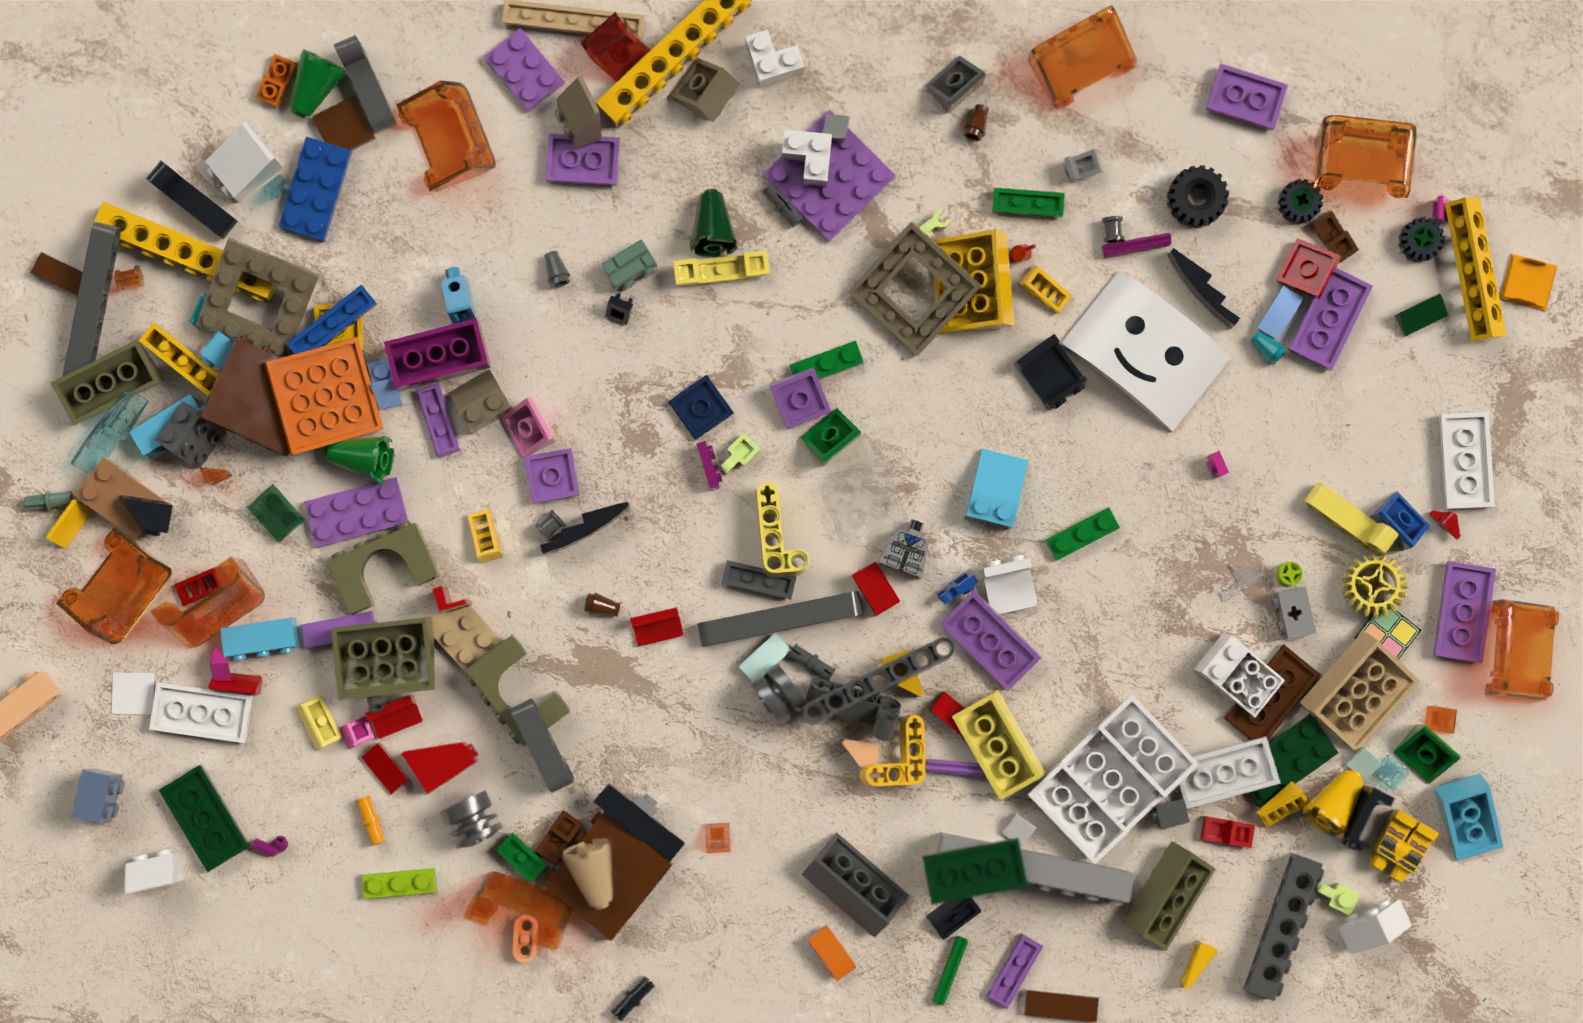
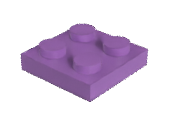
(800, 398)
(552, 476)

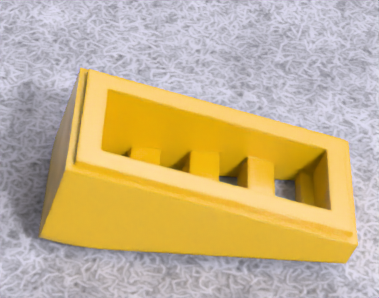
(1040, 295)
(491, 554)
(1283, 804)
(1199, 959)

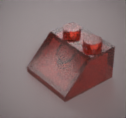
(615, 47)

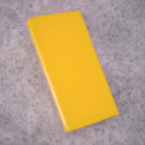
(69, 523)

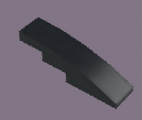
(1196, 280)
(593, 523)
(638, 822)

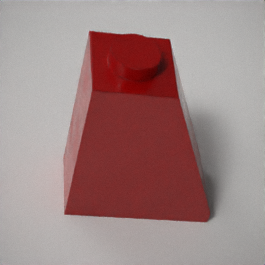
(440, 763)

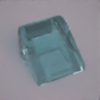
(275, 187)
(1391, 772)

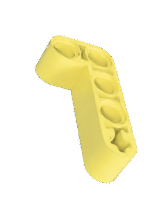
(1351, 521)
(775, 530)

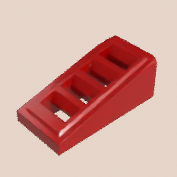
(183, 593)

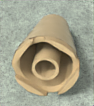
(592, 870)

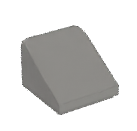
(837, 126)

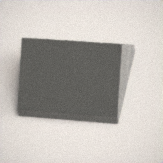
(955, 83)

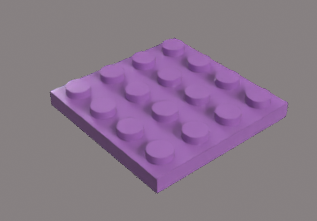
(852, 183)

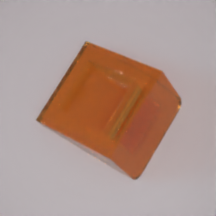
(214, 476)
(1440, 719)
(717, 838)

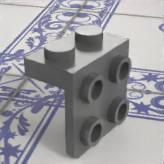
(190, 436)

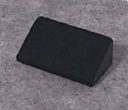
(953, 915)

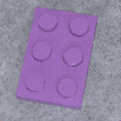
(524, 69)
(1246, 97)
(587, 164)

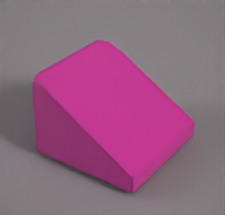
(1439, 210)
(219, 666)
(356, 732)

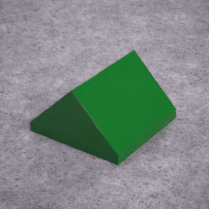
(831, 436)
(1426, 753)

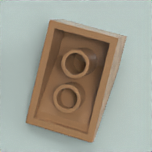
(103, 493)

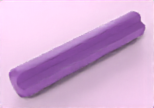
(954, 767)

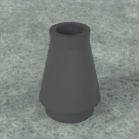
(556, 271)

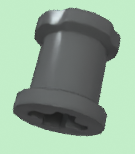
(1113, 229)
(550, 525)

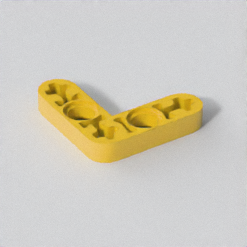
(905, 767)

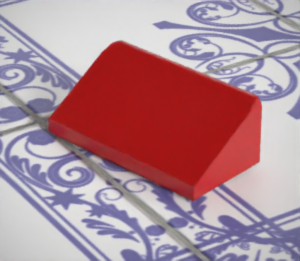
(239, 683)
(945, 708)
(385, 768)

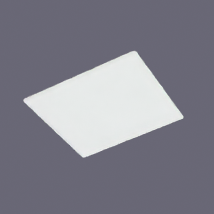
(132, 693)

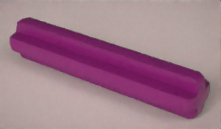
(1136, 245)

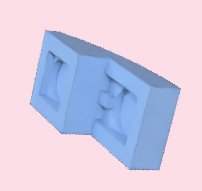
(1280, 312)

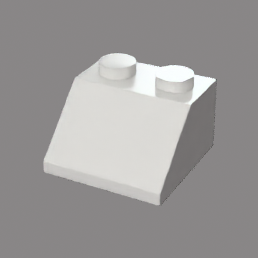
(153, 872)

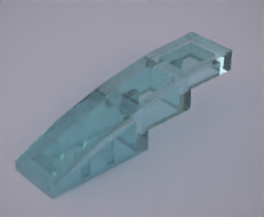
(109, 431)

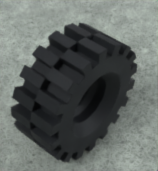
(1210, 184)

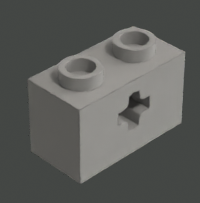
(1298, 601)

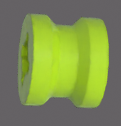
(1294, 572)

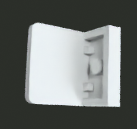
(1009, 585)

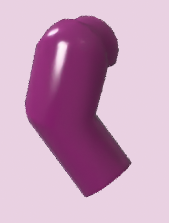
(272, 848)

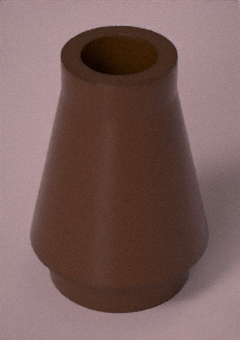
(976, 124)
(600, 605)

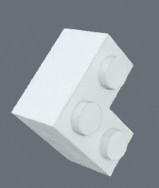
(772, 65)
(813, 149)
(1375, 927)

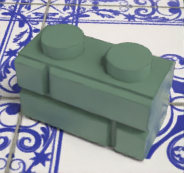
(630, 265)

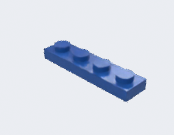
(333, 321)

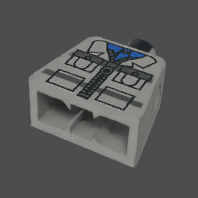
(907, 550)

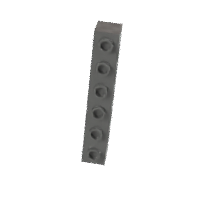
(1271, 935)

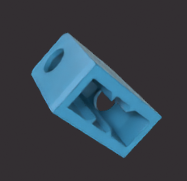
(457, 296)

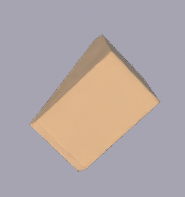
(862, 752)

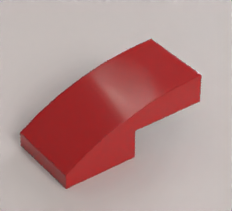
(1227, 832)

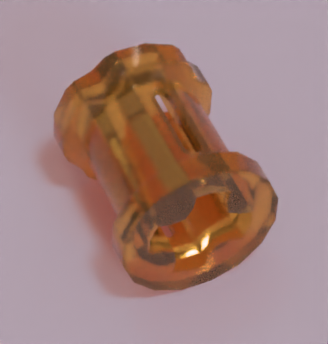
(129, 278)

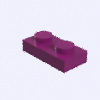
(707, 455)

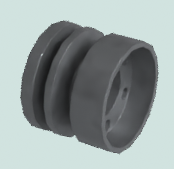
(471, 820)

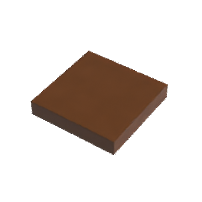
(344, 125)

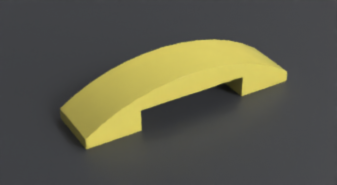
(721, 269)

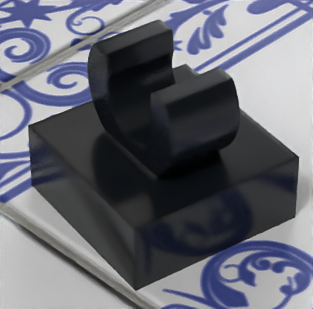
(619, 309)

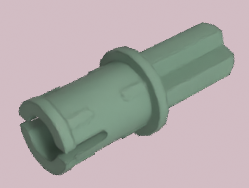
(48, 500)

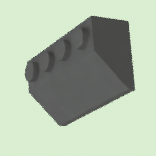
(855, 885)

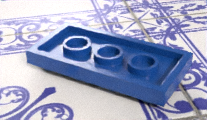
(315, 188)

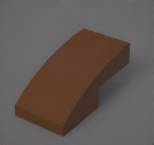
(1334, 236)
(558, 837)

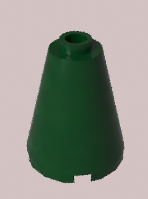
(712, 226)

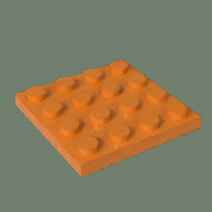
(323, 395)

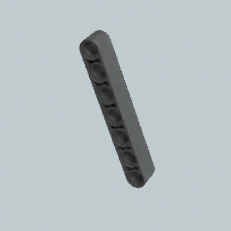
(92, 296)
(780, 618)
(887, 672)

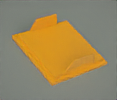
(1528, 282)

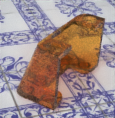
(525, 898)

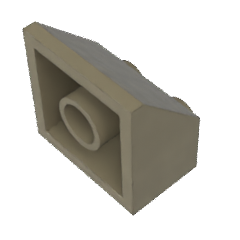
(705, 89)
(579, 114)
(480, 401)

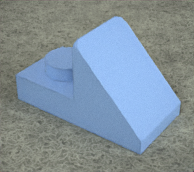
(383, 385)

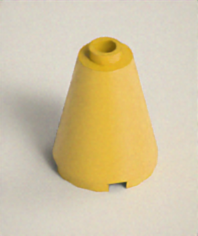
(1336, 803)

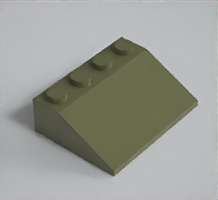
(384, 658)

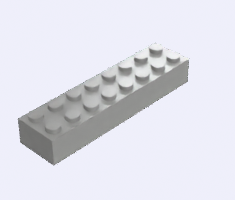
(1062, 873)

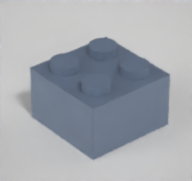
(98, 796)

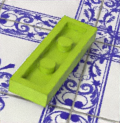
(399, 883)

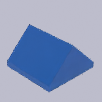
(1403, 519)

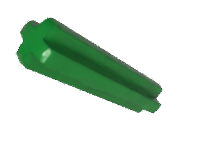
(950, 970)

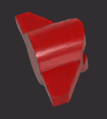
(1021, 252)
(1447, 521)

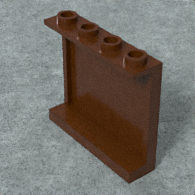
(244, 398)
(634, 875)

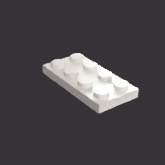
(1466, 460)
(201, 712)
(1230, 772)

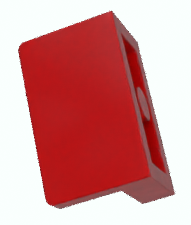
(876, 588)
(444, 600)
(657, 626)
(395, 716)

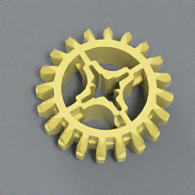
(1386, 588)

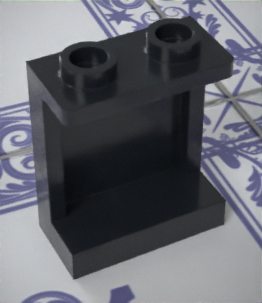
(1051, 373)
(1366, 803)

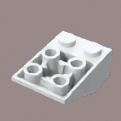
(1239, 674)

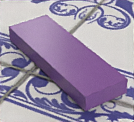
(438, 420)
(320, 632)
(1014, 971)

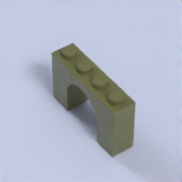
(350, 566)
(486, 675)

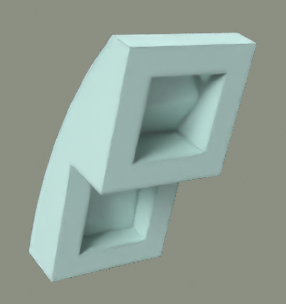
(764, 658)

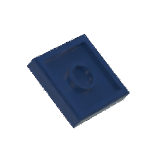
(701, 407)

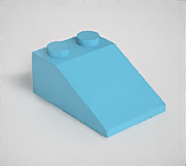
(996, 489)
(1469, 816)

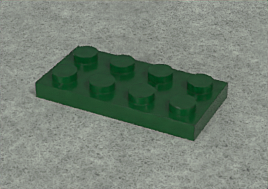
(1296, 755)
(204, 818)
(974, 871)

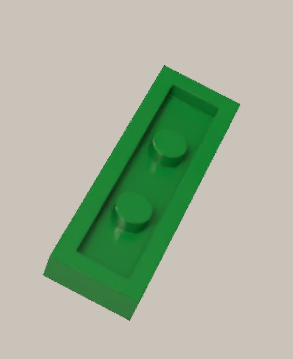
(1028, 202)
(831, 361)
(1082, 534)

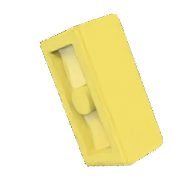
(318, 723)

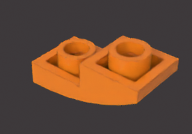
(277, 80)
(831, 953)

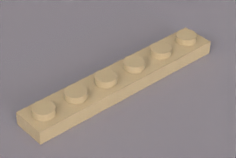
(563, 17)

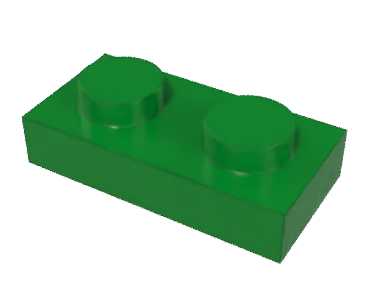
(521, 857)

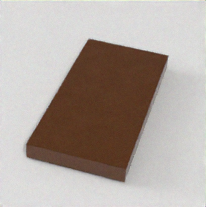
(1298, 680)

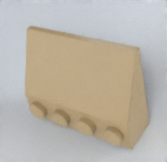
(1360, 691)

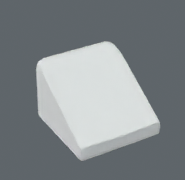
(1019, 829)

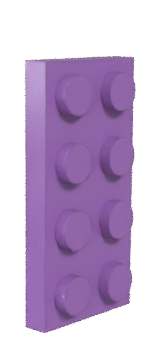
(1330, 320)
(356, 512)
(1464, 612)
(990, 640)

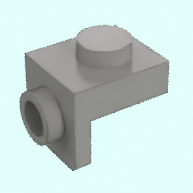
(1083, 165)
(647, 804)

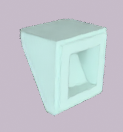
(1364, 763)

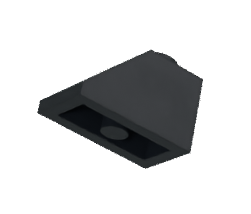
(149, 514)

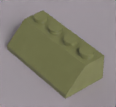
(105, 381)
(1168, 895)

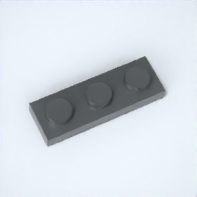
(755, 580)

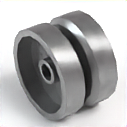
(779, 694)

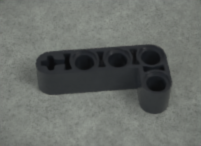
(191, 199)

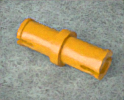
(370, 820)

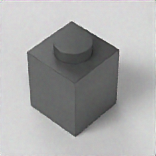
(1170, 814)

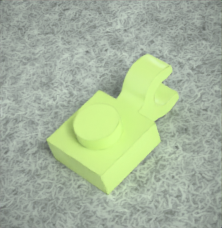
(933, 223)
(741, 452)
(1339, 897)

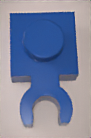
(961, 585)

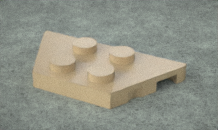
(464, 635)

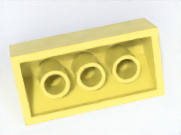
(999, 745)

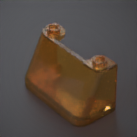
(1082, 56)
(448, 134)
(1365, 152)
(117, 590)
(220, 609)
(1523, 650)

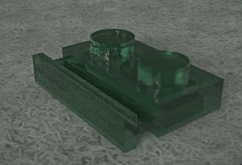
(276, 513)

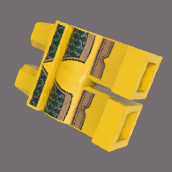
(1402, 844)

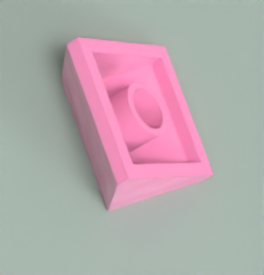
(527, 428)

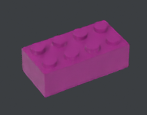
(437, 354)

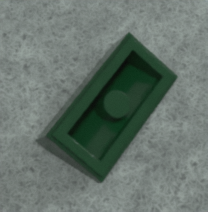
(1421, 315)

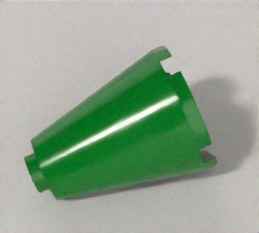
(313, 83)
(365, 457)

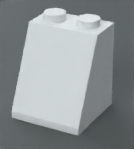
(242, 163)

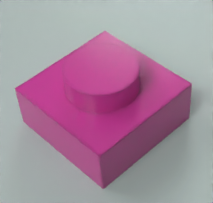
(1216, 464)

